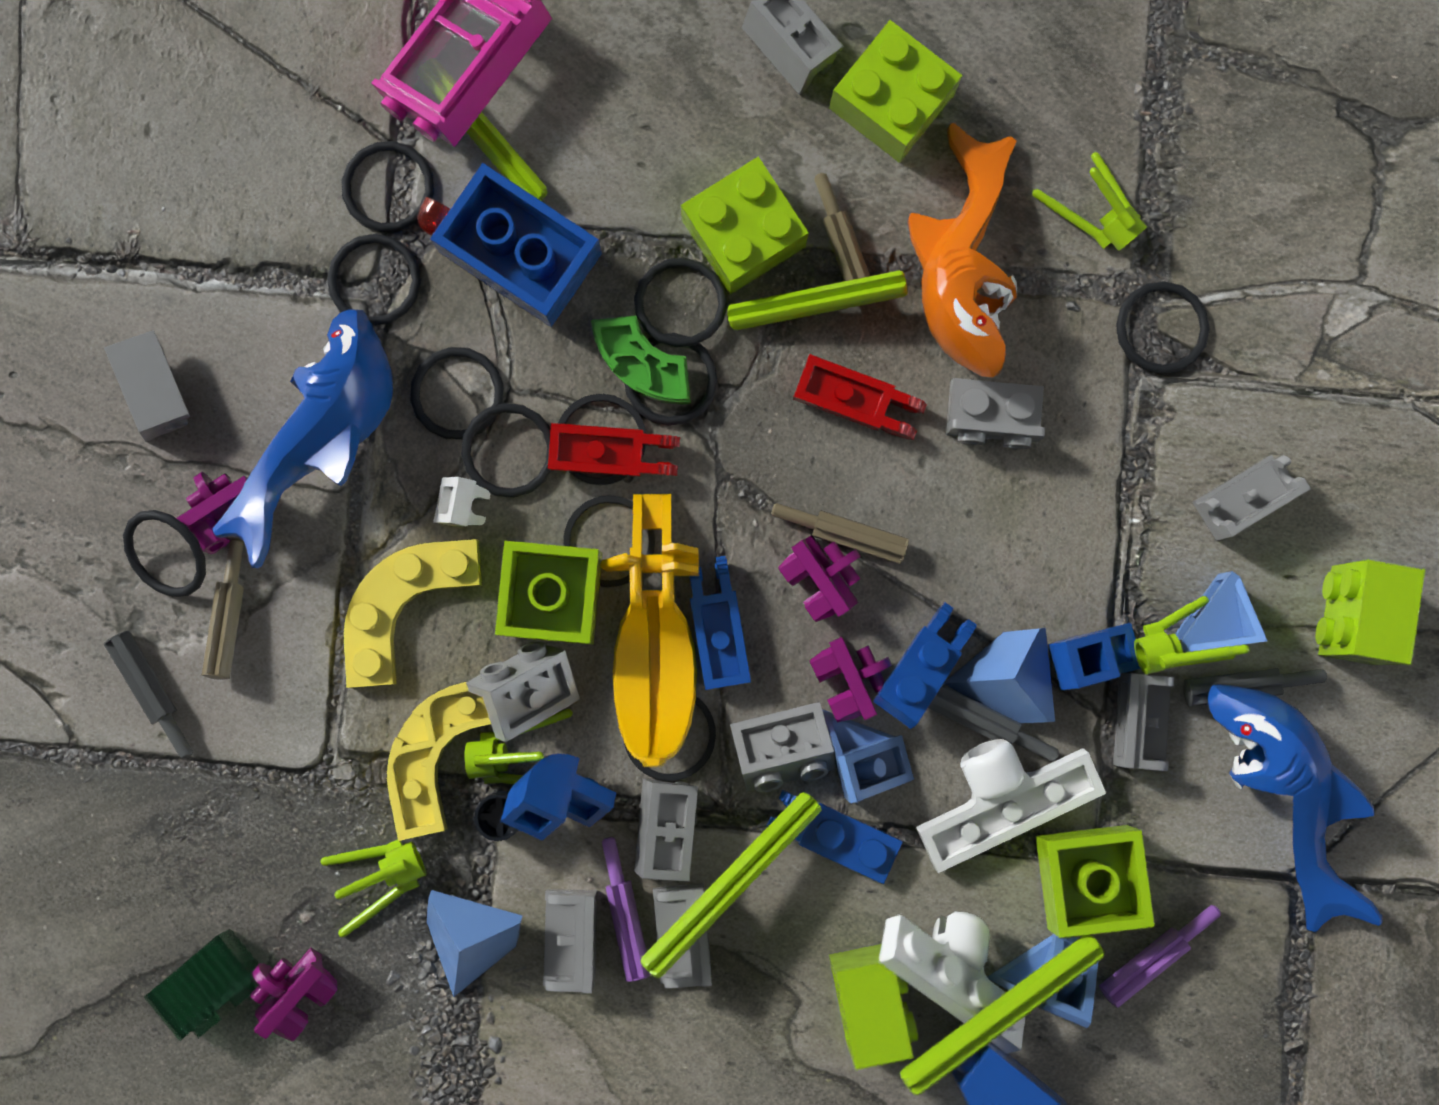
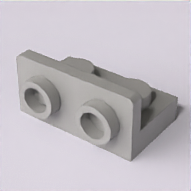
(995, 412)
(525, 689)
(783, 747)

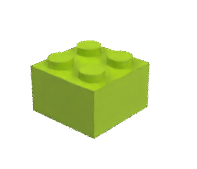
(894, 91)
(744, 225)
(548, 592)
(1370, 612)
(1094, 881)
(871, 1008)

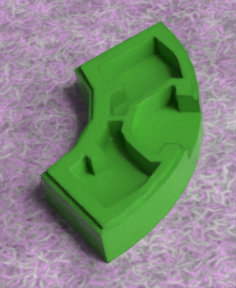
(639, 363)

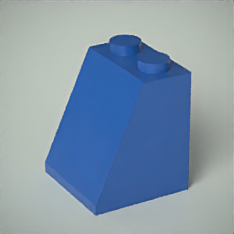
(999, 1079)

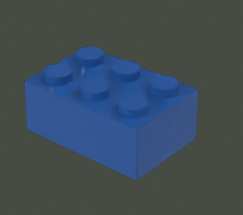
(516, 244)

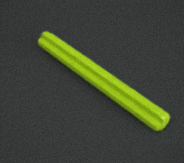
(730, 885)
(1001, 1014)

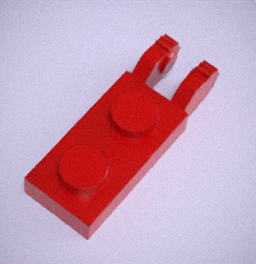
(855, 397)
(606, 450)

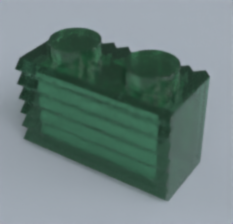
(204, 985)

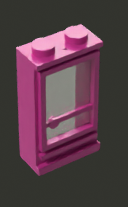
(459, 63)

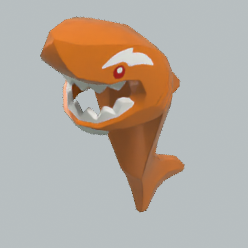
(954, 271)

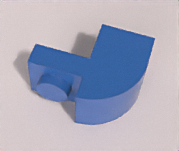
(1094, 656)
(553, 792)

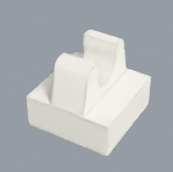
(456, 501)

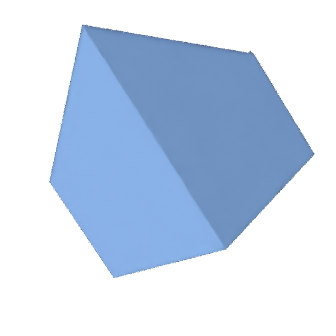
(1224, 620)
(1011, 677)
(867, 758)
(469, 936)
(1071, 1002)

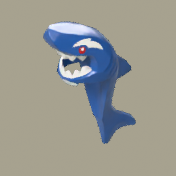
(340, 409)
(1293, 761)

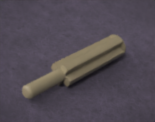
(841, 233)
(848, 533)
(224, 618)

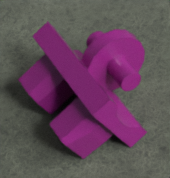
(208, 507)
(811, 560)
(856, 700)
(285, 990)

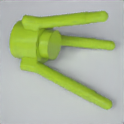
(1120, 223)
(1163, 651)
(488, 758)
(400, 867)

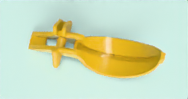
(654, 643)

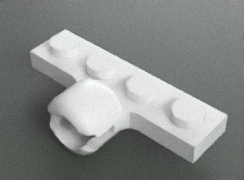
(1006, 801)
(948, 967)

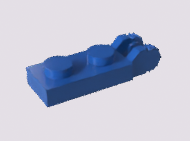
(719, 631)
(923, 669)
(847, 841)

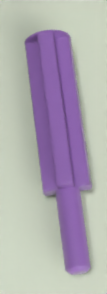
(624, 915)
(1155, 959)

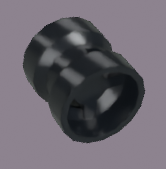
(489, 816)

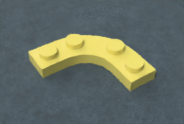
(386, 591)
(416, 755)

